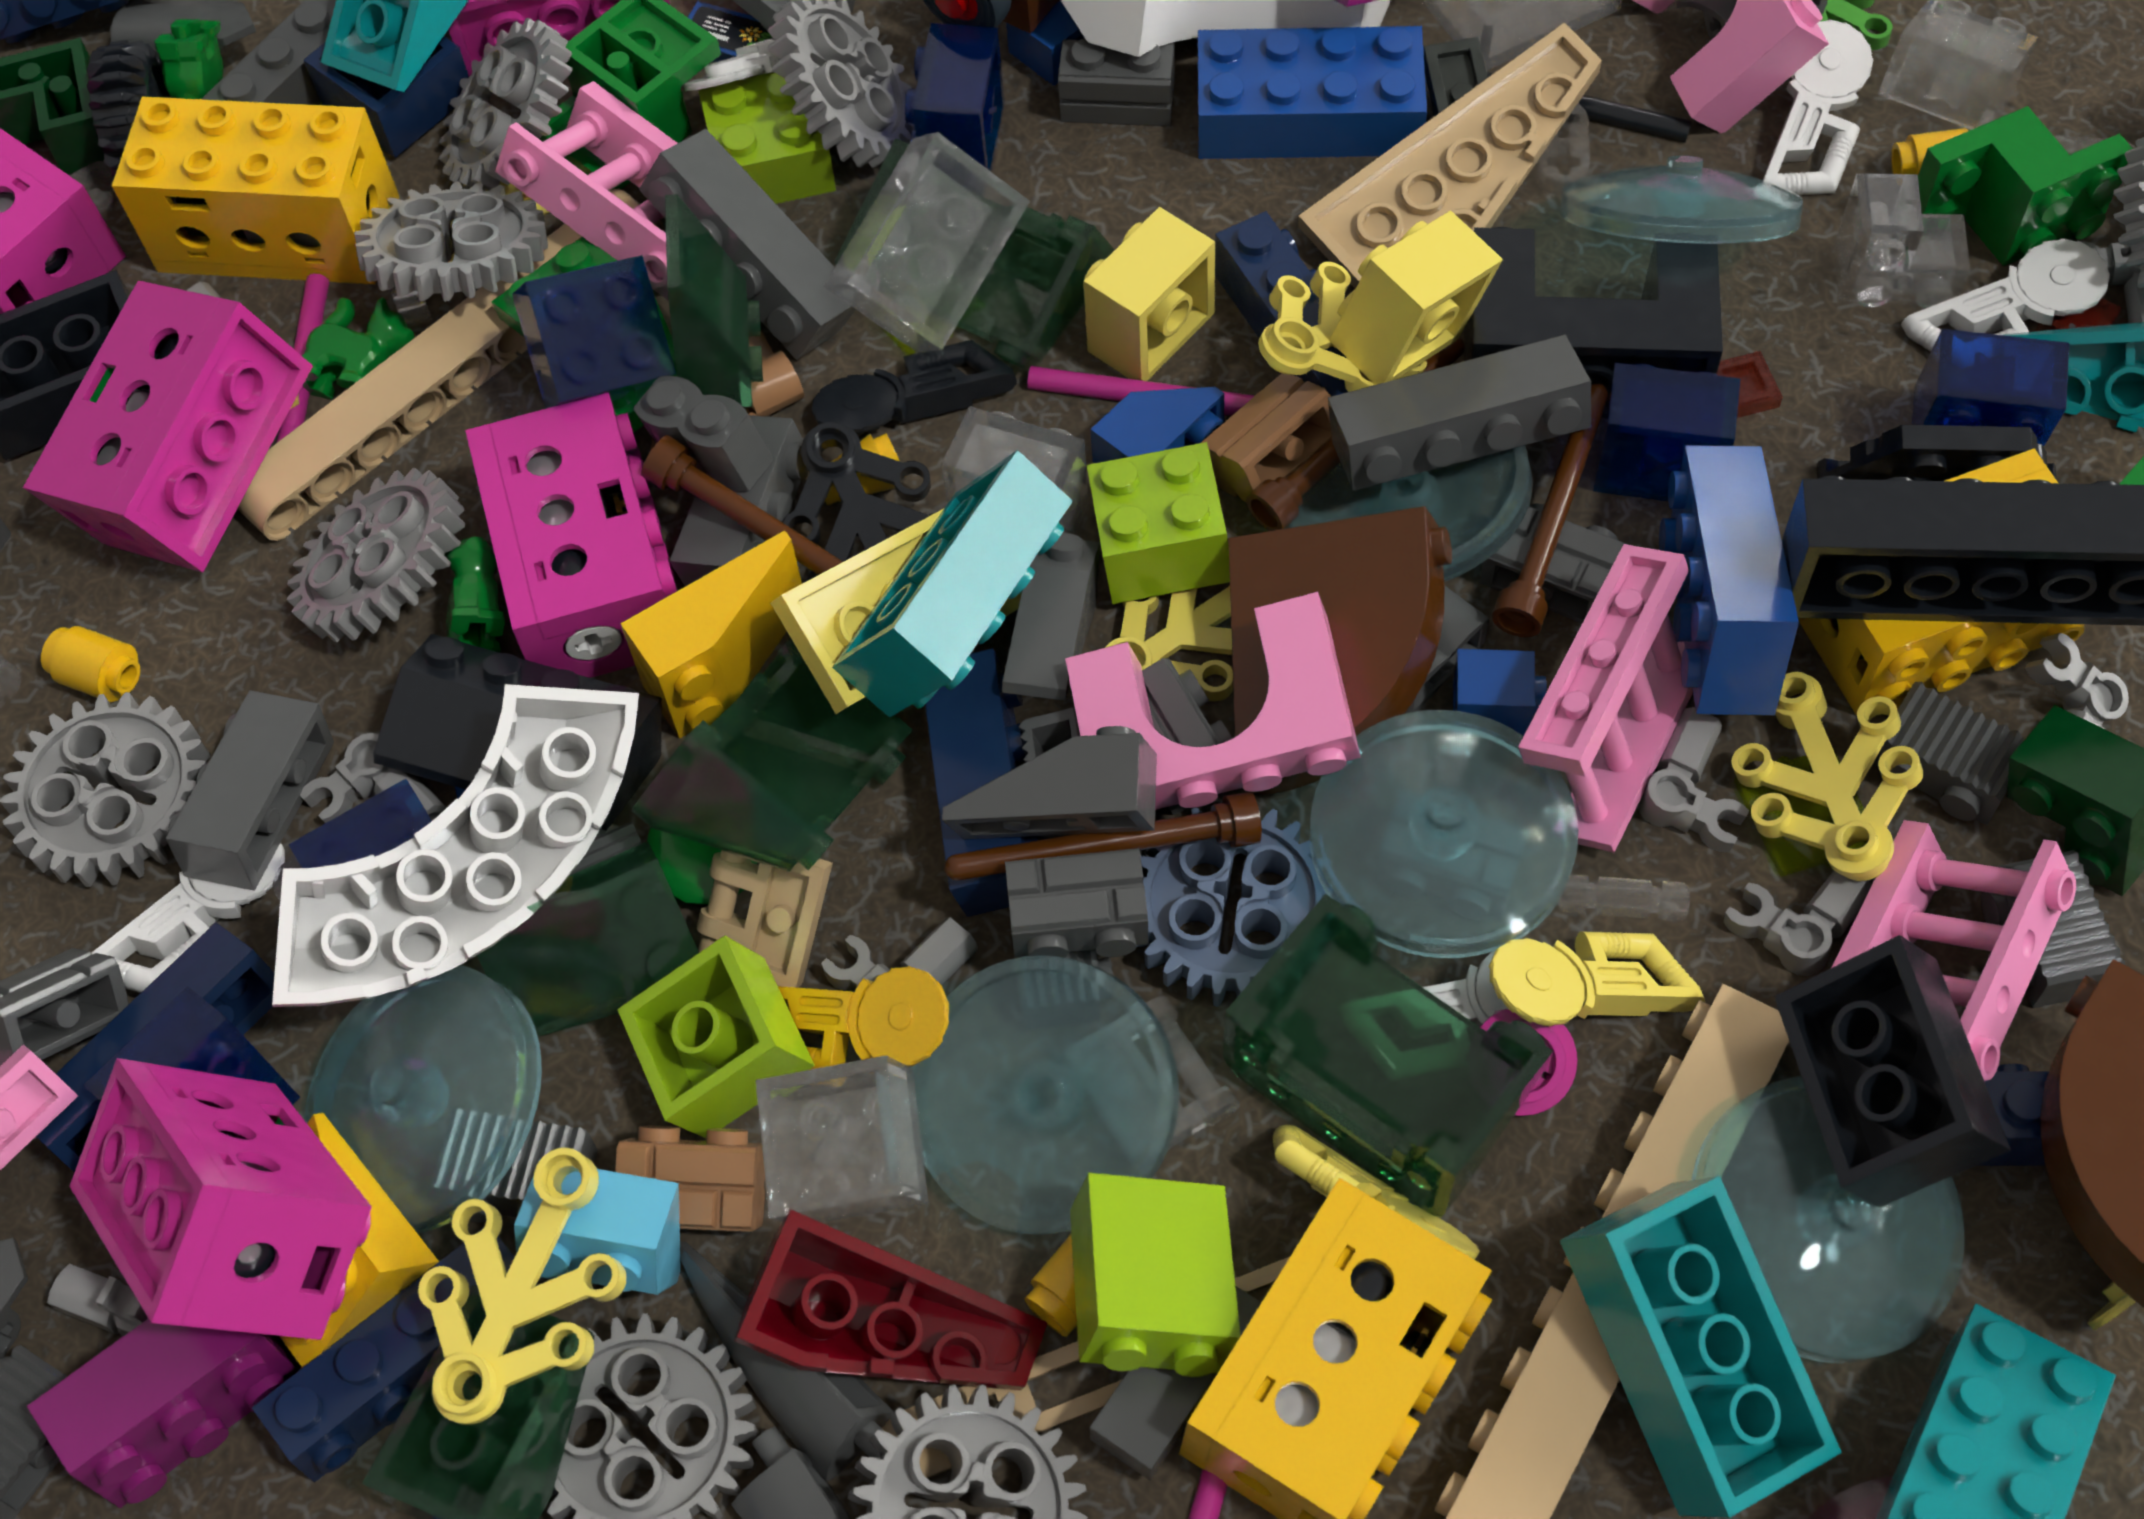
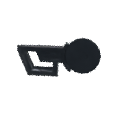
(927, 389)

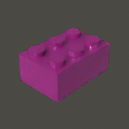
(156, 1403)

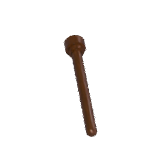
(673, 467)
(1277, 500)
(1522, 605)
(1232, 821)

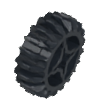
(116, 83)

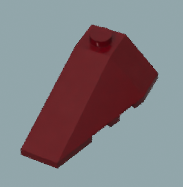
(866, 1312)

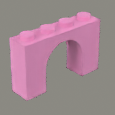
(1747, 58)
(1297, 731)

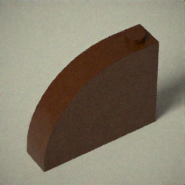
(1381, 599)
(2097, 1124)

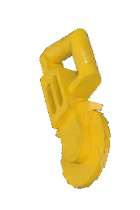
(893, 1016)

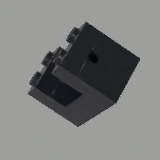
(1669, 328)

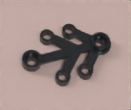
(860, 513)

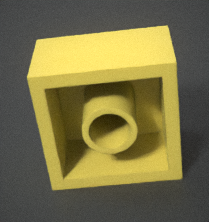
(1149, 295)
(1414, 297)

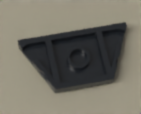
(1932, 452)

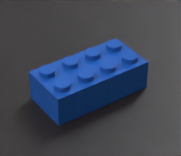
(1309, 91)
(1738, 593)

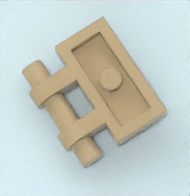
(779, 916)

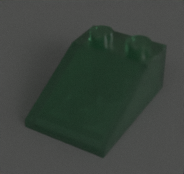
(709, 310)
(593, 943)
(487, 1467)

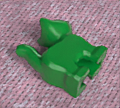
(190, 58)
(348, 354)
(473, 598)

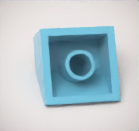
(626, 1219)

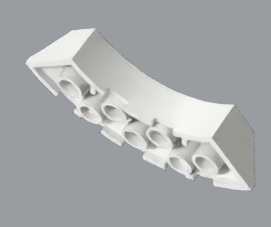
(1142, 24)
(470, 870)

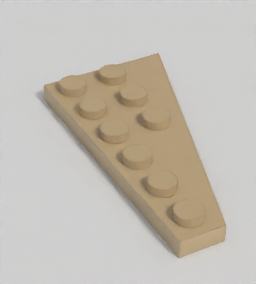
(1461, 159)

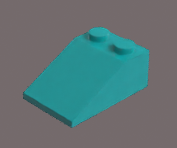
(387, 37)

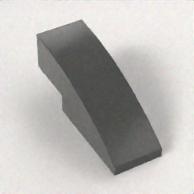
(1154, 1408)

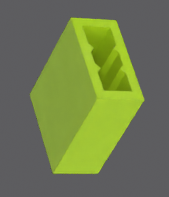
(1153, 1274)

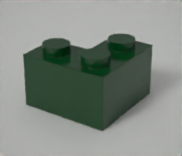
(49, 100)
(2089, 786)

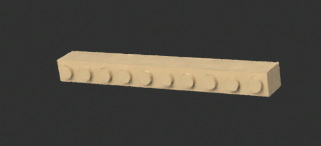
(1569, 1374)

